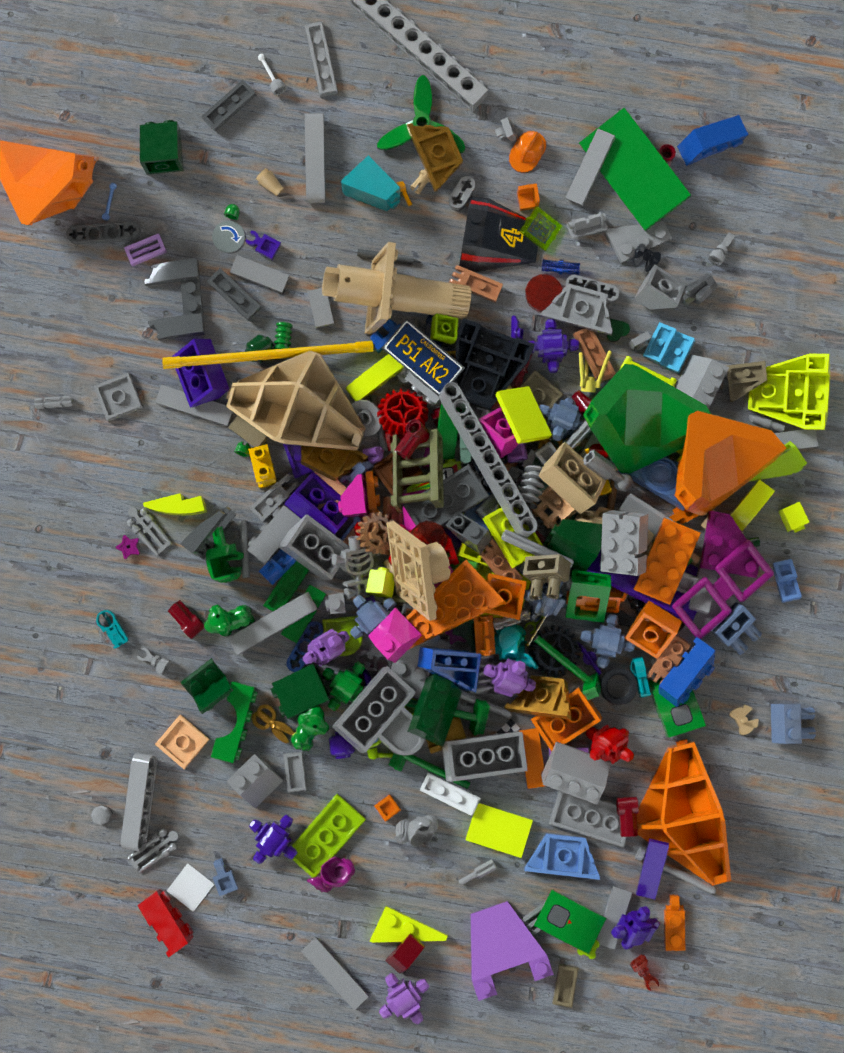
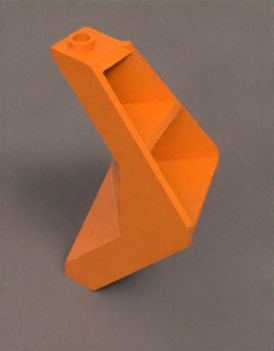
(43, 179)
(721, 459)
(686, 814)

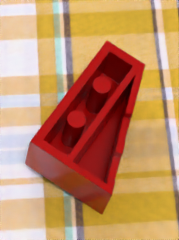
(166, 921)

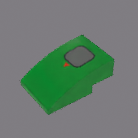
(676, 719)
(570, 921)

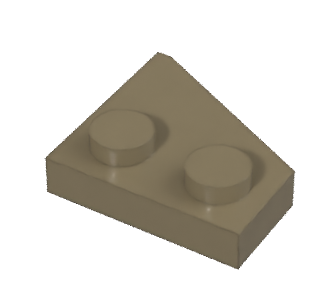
(745, 378)

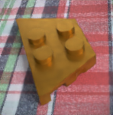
(436, 151)
(331, 461)
(547, 699)

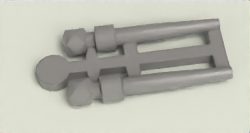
(133, 512)
(173, 836)

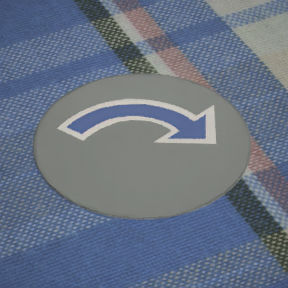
(228, 236)

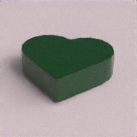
(619, 329)

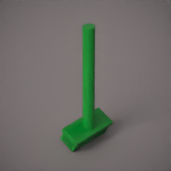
(591, 684)
(478, 717)
(399, 761)

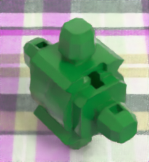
(345, 684)

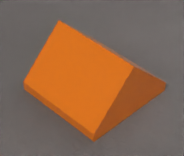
(511, 591)

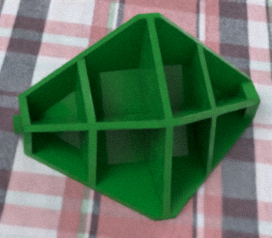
(640, 418)

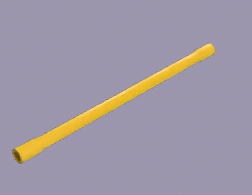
(178, 362)

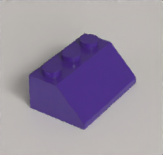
(201, 382)
(312, 494)

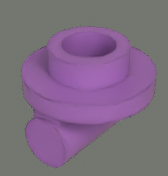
(374, 454)

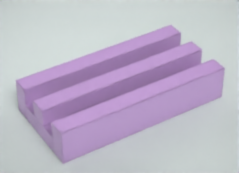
(162, 250)

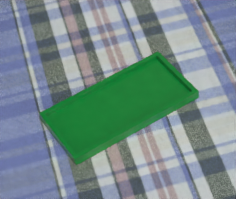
(638, 172)

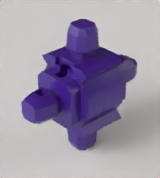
(553, 345)
(273, 839)
(635, 928)

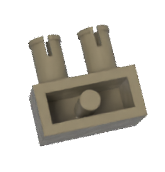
(546, 569)

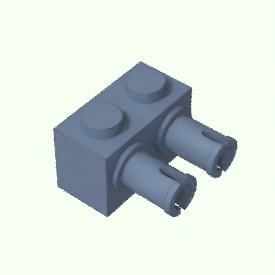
(734, 625)
(787, 723)

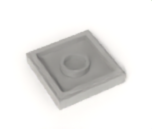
(118, 396)

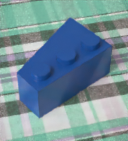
(712, 139)
(455, 665)
(688, 674)

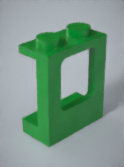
(588, 585)

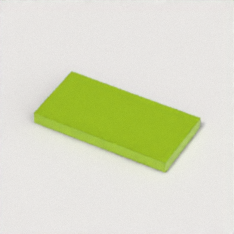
(326, 835)

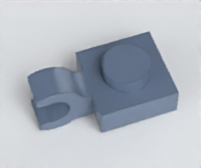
(359, 468)
(225, 880)

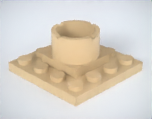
(416, 569)

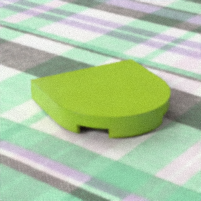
(344, 624)

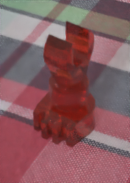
(639, 965)

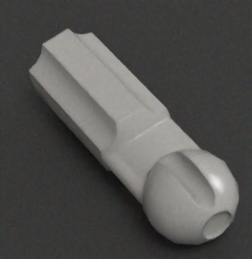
(607, 470)

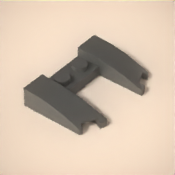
(192, 321)
(201, 537)

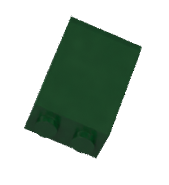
(161, 147)
(576, 541)
(300, 691)

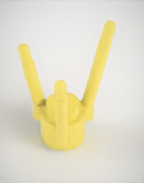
(587, 383)

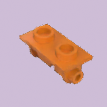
(484, 635)

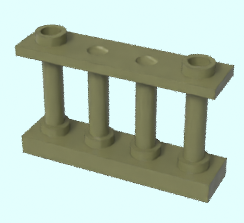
(434, 477)

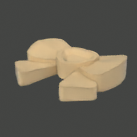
(744, 725)

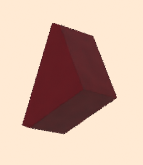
(405, 953)

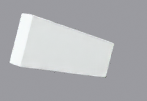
(450, 794)

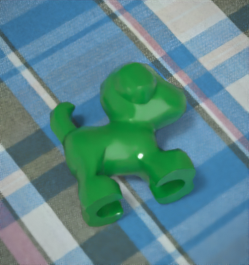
(223, 621)
(309, 725)

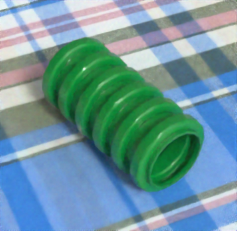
(283, 335)

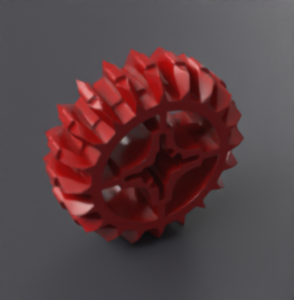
(412, 408)

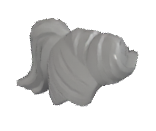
(417, 830)

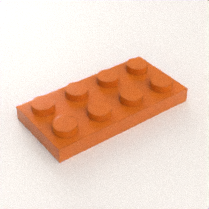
(667, 560)

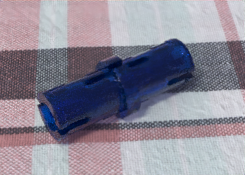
(560, 267)

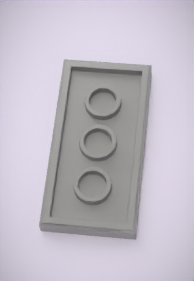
(588, 819)

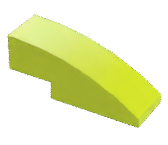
(374, 378)
(751, 504)
(177, 505)

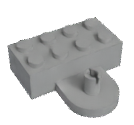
(380, 715)

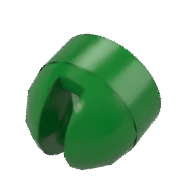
(232, 212)
(242, 449)

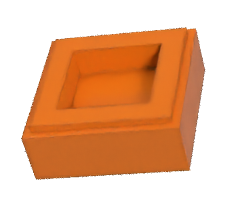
(387, 807)

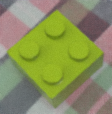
(444, 328)

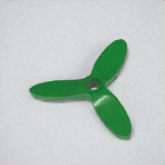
(422, 108)

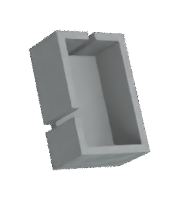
(622, 542)

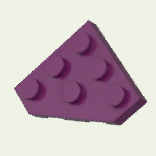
(720, 540)

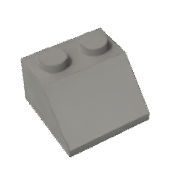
(255, 780)

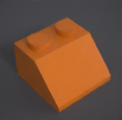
(653, 629)

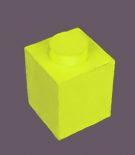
(794, 517)
(380, 583)

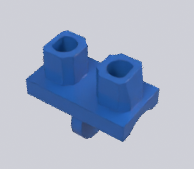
(378, 340)
(277, 566)

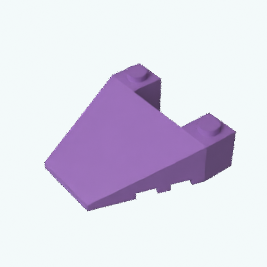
(500, 943)

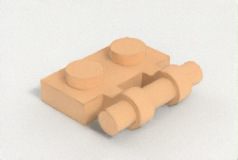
(556, 504)

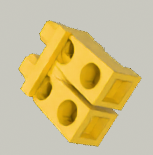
(263, 466)

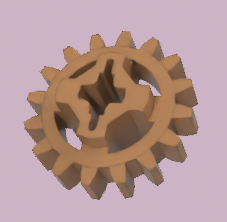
(371, 525)

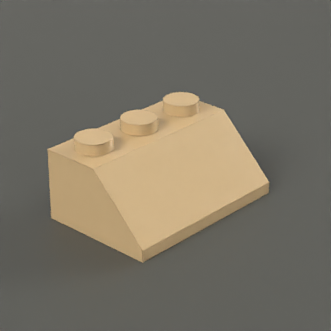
(572, 479)

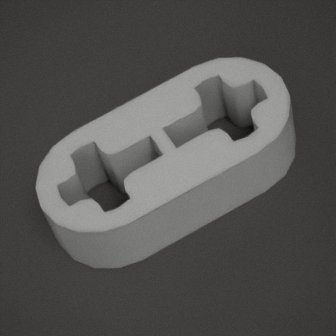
(458, 191)

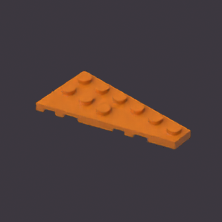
(457, 601)

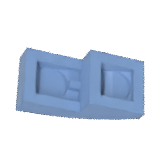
(786, 580)

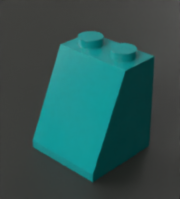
(371, 185)

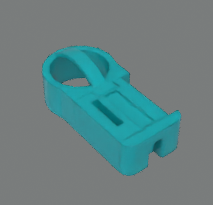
(114, 631)
(641, 676)

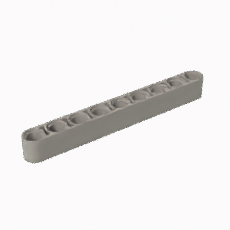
(487, 469)

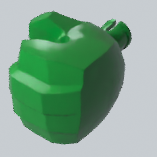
(219, 557)

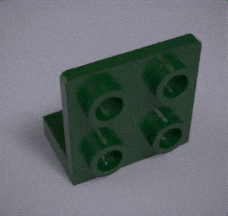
(207, 686)

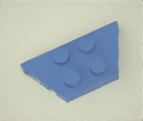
(563, 856)

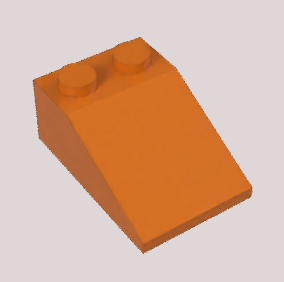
(583, 717)

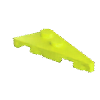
(396, 926)

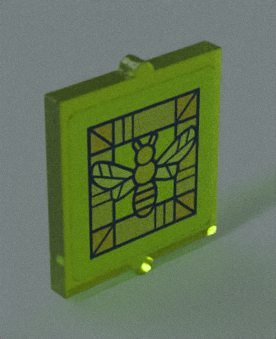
(541, 228)

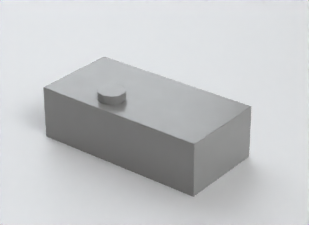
(484, 756)

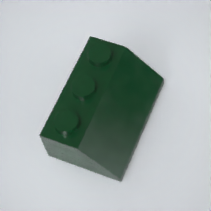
(435, 709)

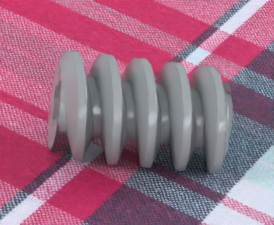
(530, 485)
(482, 685)

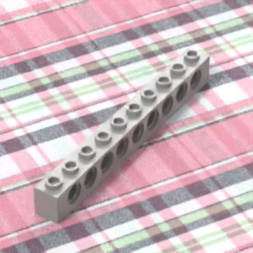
(469, 98)

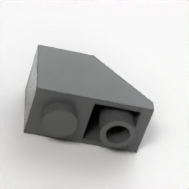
(469, 532)

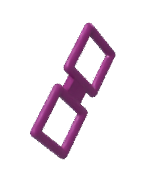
(723, 589)

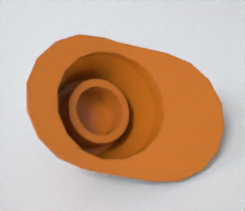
(527, 151)

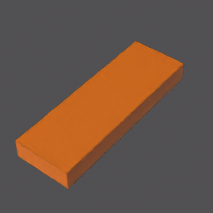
(533, 758)

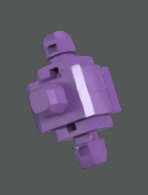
(326, 647)
(509, 677)
(404, 998)

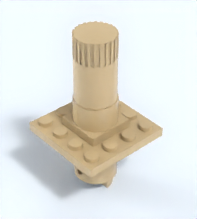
(386, 290)

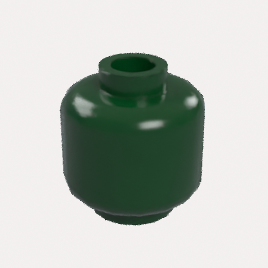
(259, 343)

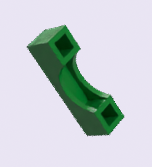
(228, 747)

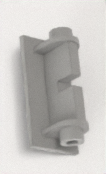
(591, 225)

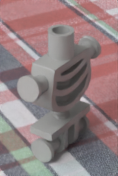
(360, 557)

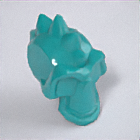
(511, 643)

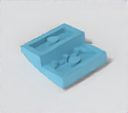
(669, 348)

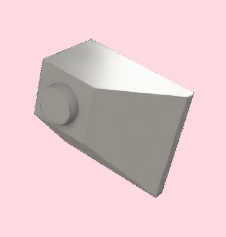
(660, 290)

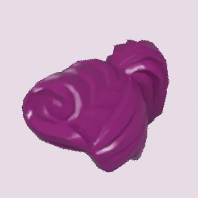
(334, 873)

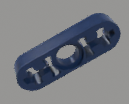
(297, 648)

